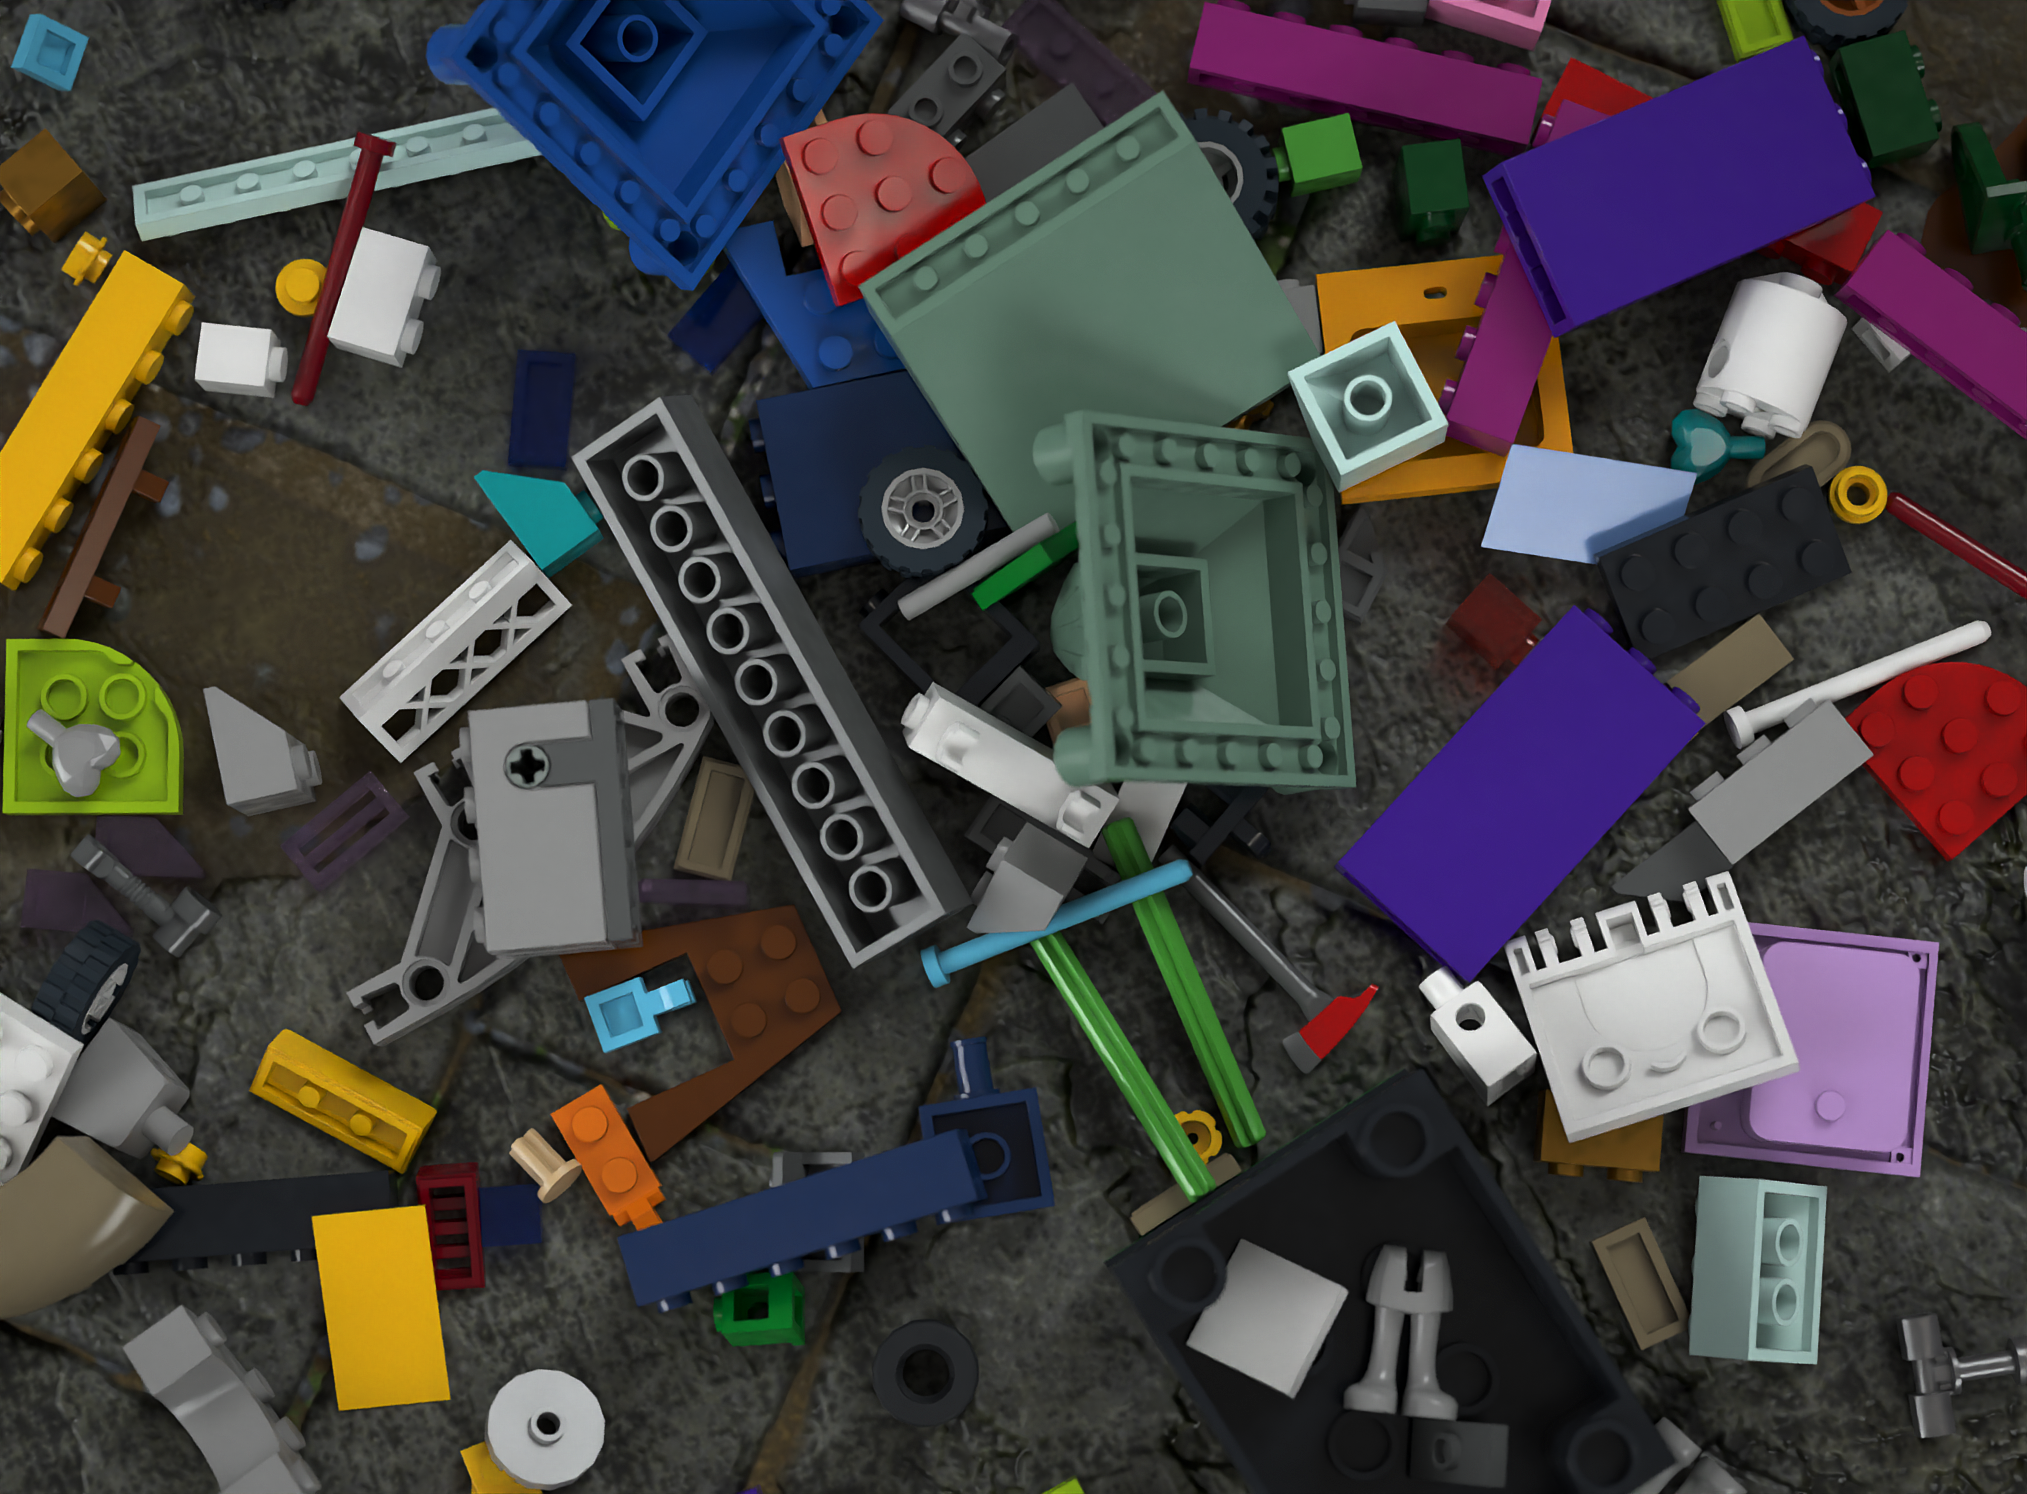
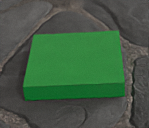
(1028, 567)

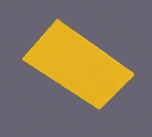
(381, 1307)

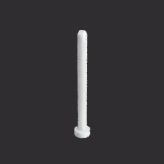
(1744, 724)

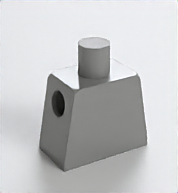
(125, 1095)

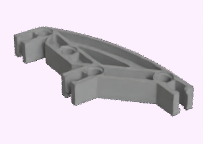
(444, 920)

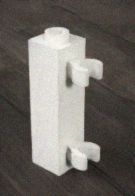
(1004, 763)

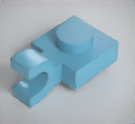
(630, 1012)

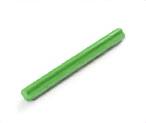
(1186, 989)
(1125, 1066)

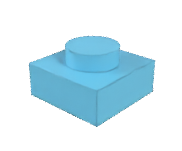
(50, 52)

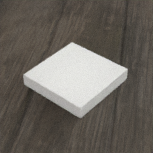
(1268, 1319)

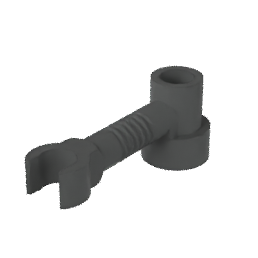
(177, 921)

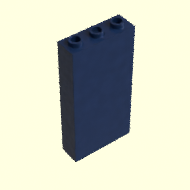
(820, 458)

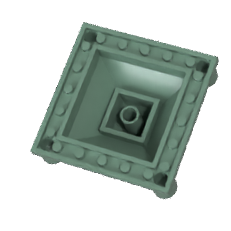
(1200, 606)

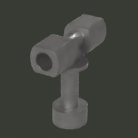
(962, 17)
(1941, 1373)

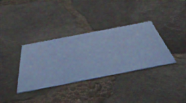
(1580, 503)

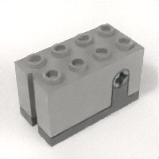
(556, 850)

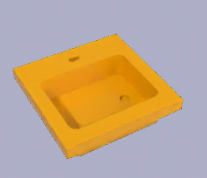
(1371, 298)

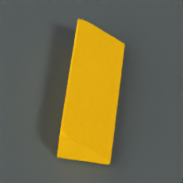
(342, 1100)

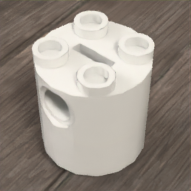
(1771, 355)

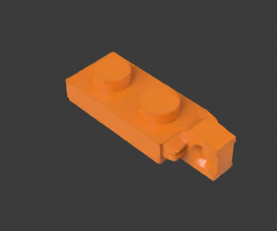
(611, 1158)

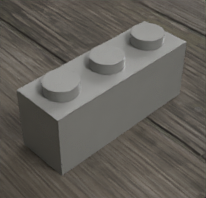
(1778, 778)

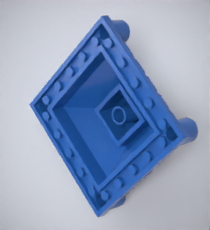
(659, 103)

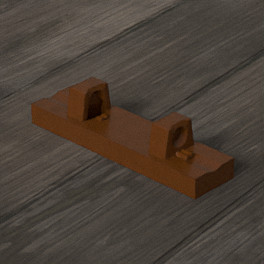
(121, 479)

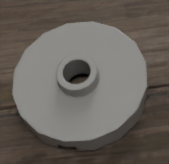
(538, 1458)

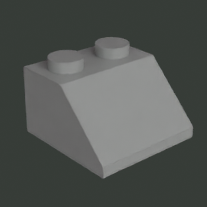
(257, 760)

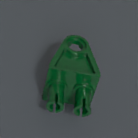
(1990, 204)

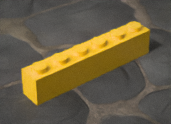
(82, 405)

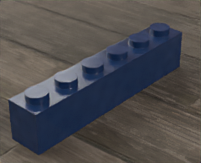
(802, 1218)

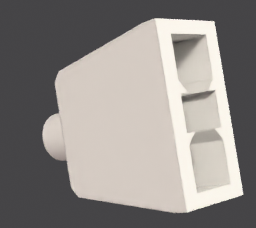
(1493, 1055)

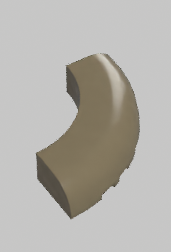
(70, 1224)

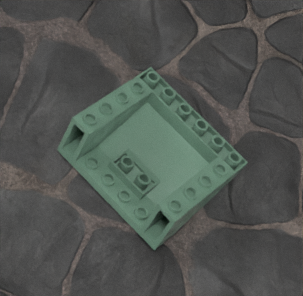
(1090, 290)

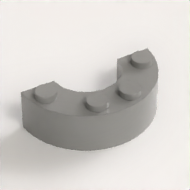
(221, 1406)

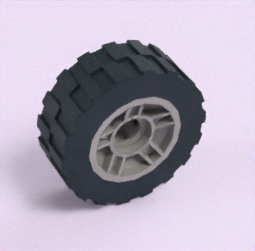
(923, 478)

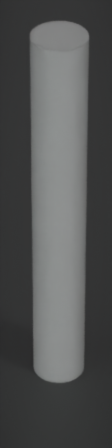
(977, 566)

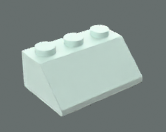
(1757, 1270)

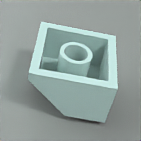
(1367, 406)

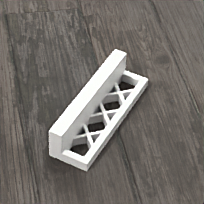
(442, 637)

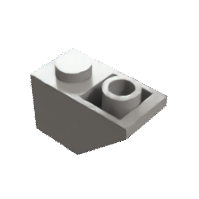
(1027, 884)

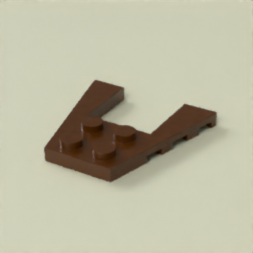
(761, 989)

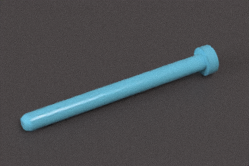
(941, 963)

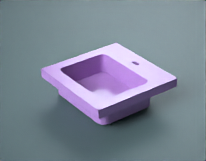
(1862, 1044)

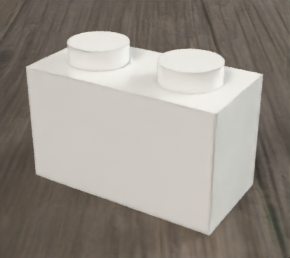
(384, 298)

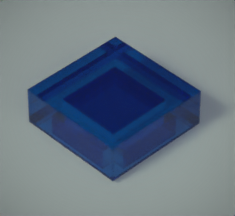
(511, 1215)

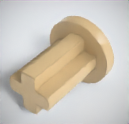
(544, 1165)

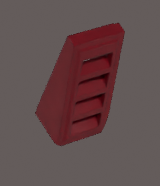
(452, 1175)

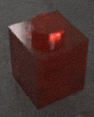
(1495, 623)

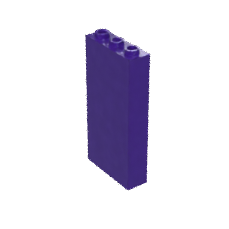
(1679, 185)
(1521, 793)

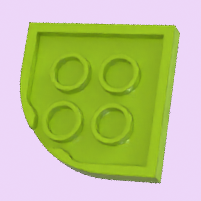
(97, 686)

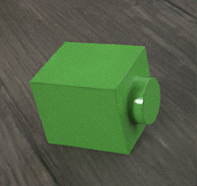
(1318, 155)

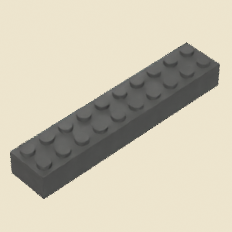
(771, 679)

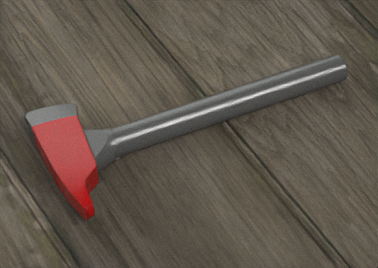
(1327, 1016)

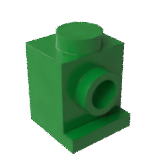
(786, 1305)

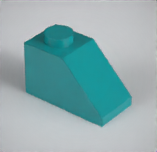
(544, 517)

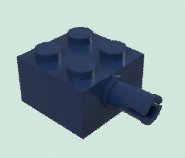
(1002, 1132)

